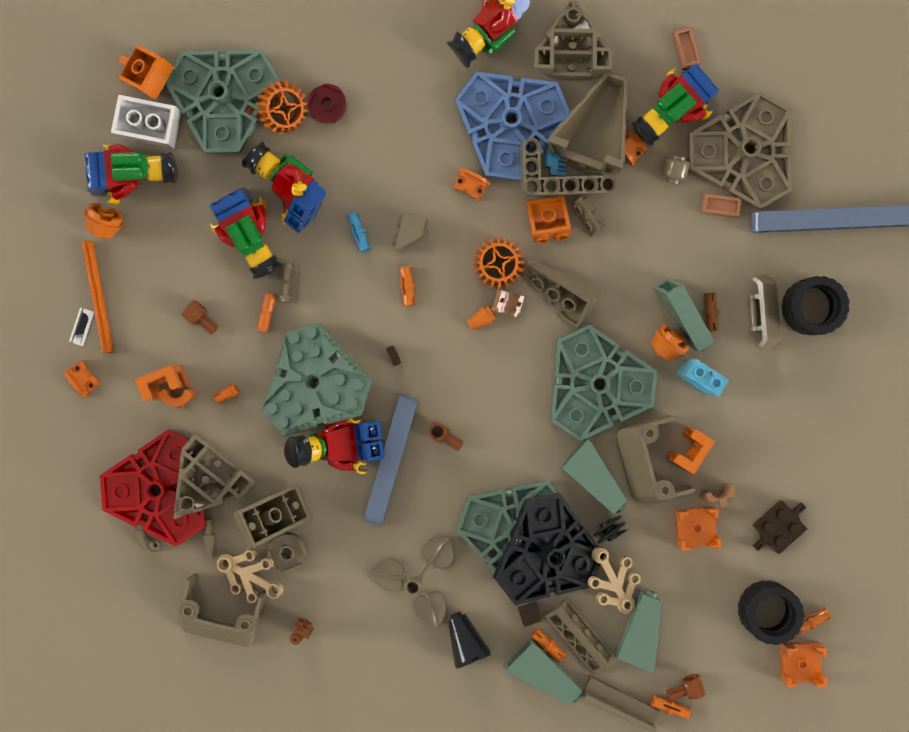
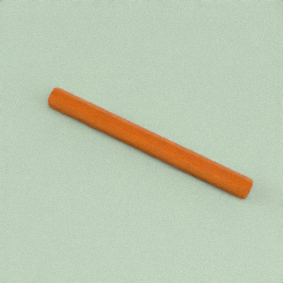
(97, 297)

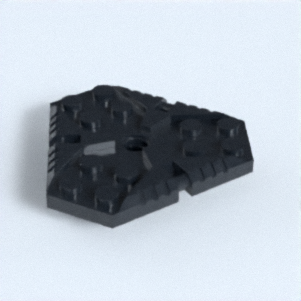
(545, 530)

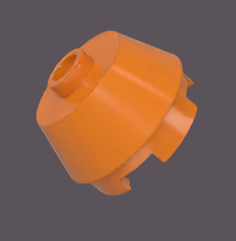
(102, 221)
(669, 344)

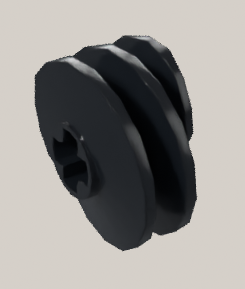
(610, 529)

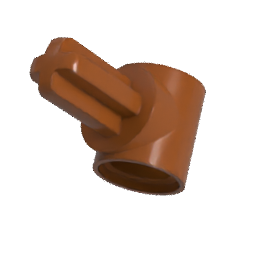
(197, 314)
(446, 437)
(691, 687)

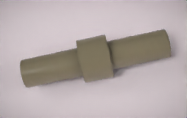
(209, 538)

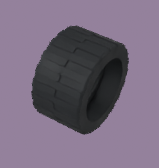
(837, 300)
(790, 624)

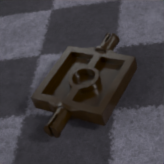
(779, 527)

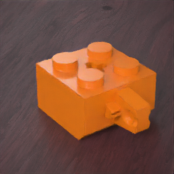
(145, 72)

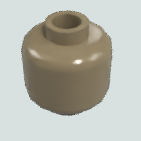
(676, 169)

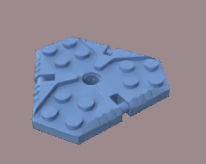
(487, 104)

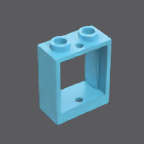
(698, 376)

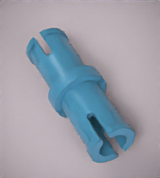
(358, 232)

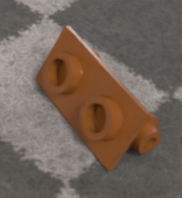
(303, 628)

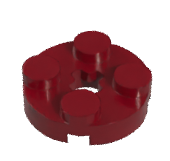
(323, 93)

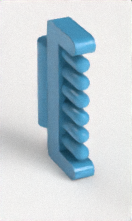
(551, 162)

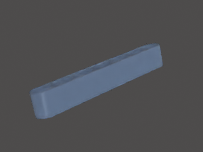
(390, 464)

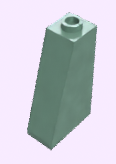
(684, 313)
(594, 476)
(640, 634)
(544, 673)

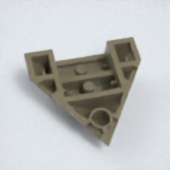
(573, 48)
(206, 478)

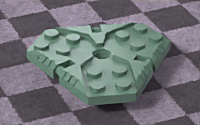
(222, 121)
(309, 357)
(587, 357)
(489, 519)

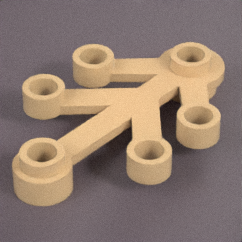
(247, 575)
(615, 582)

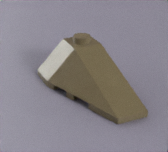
(567, 293)

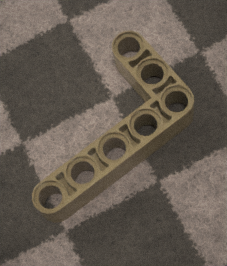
(558, 182)

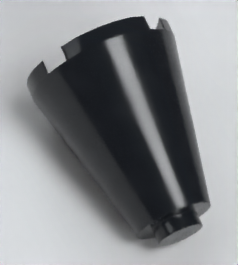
(466, 641)

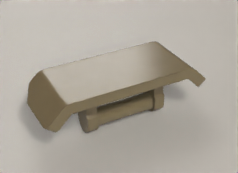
(768, 309)

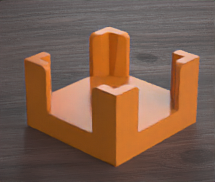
(149, 384)
(696, 453)
(697, 527)
(802, 663)

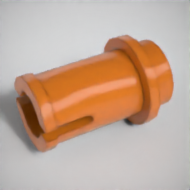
(226, 393)

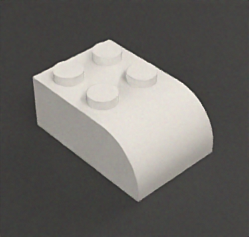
(146, 121)

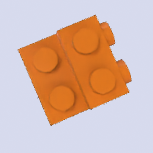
(548, 219)

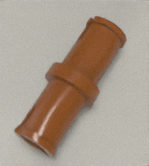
(710, 311)

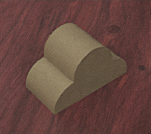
(271, 516)

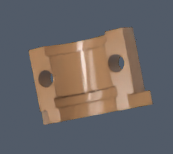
(507, 303)
(727, 491)

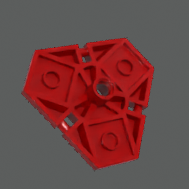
(130, 492)

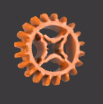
(298, 105)
(493, 247)

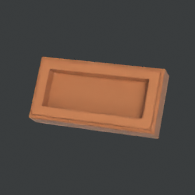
(686, 47)
(721, 205)

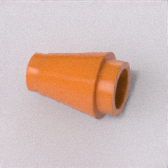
(481, 318)

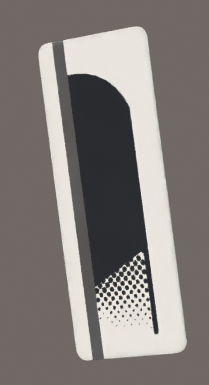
(81, 326)

